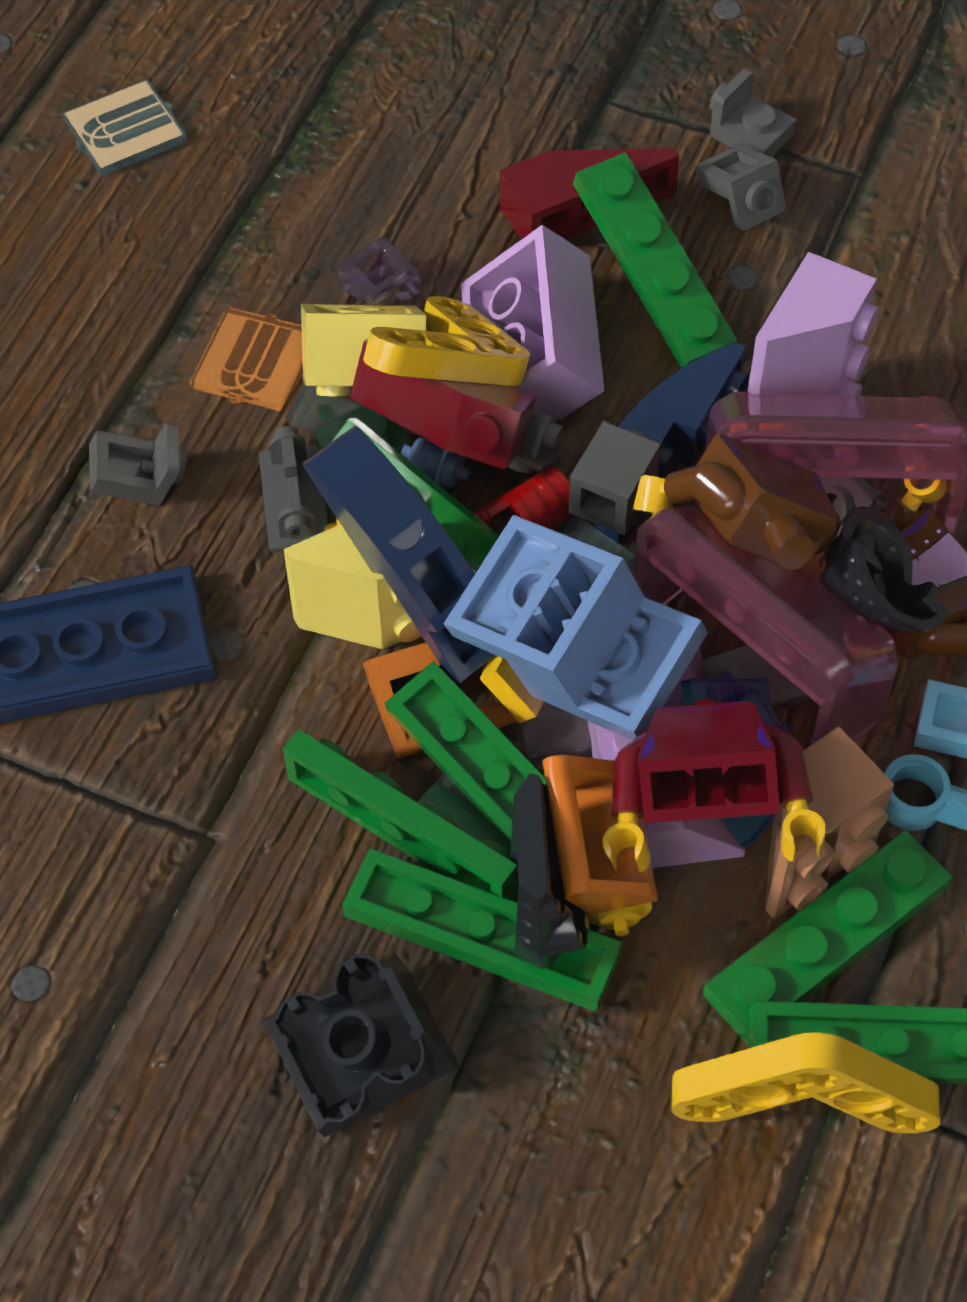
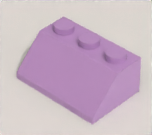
(547, 304)
(816, 333)

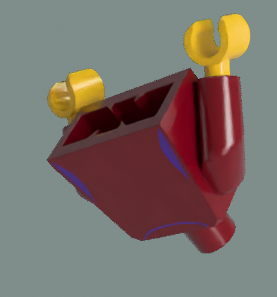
(709, 765)

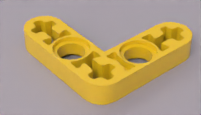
(455, 347)
(804, 1068)

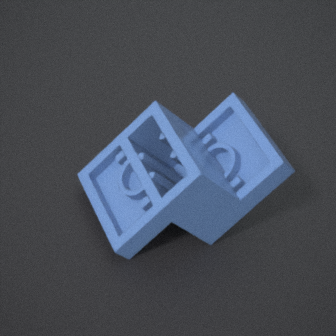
(576, 627)

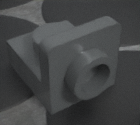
(747, 119)
(748, 181)

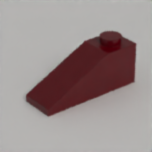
(543, 191)
(460, 417)

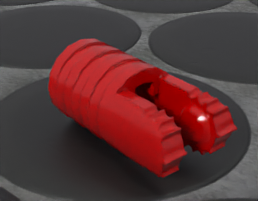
(538, 500)

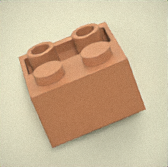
(852, 801)

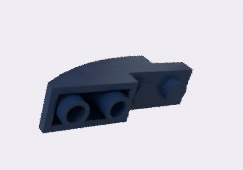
(680, 410)
(399, 541)

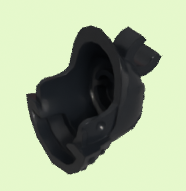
(873, 575)

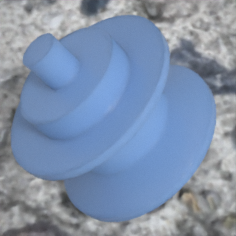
(437, 463)

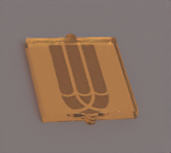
(251, 359)

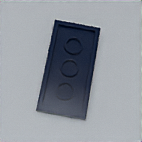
(102, 643)

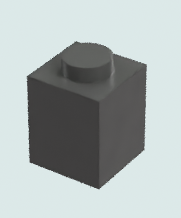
(609, 476)

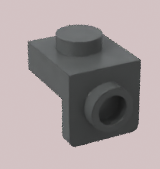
(135, 466)

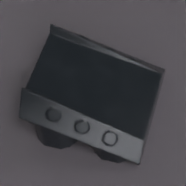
(545, 919)
(359, 1041)

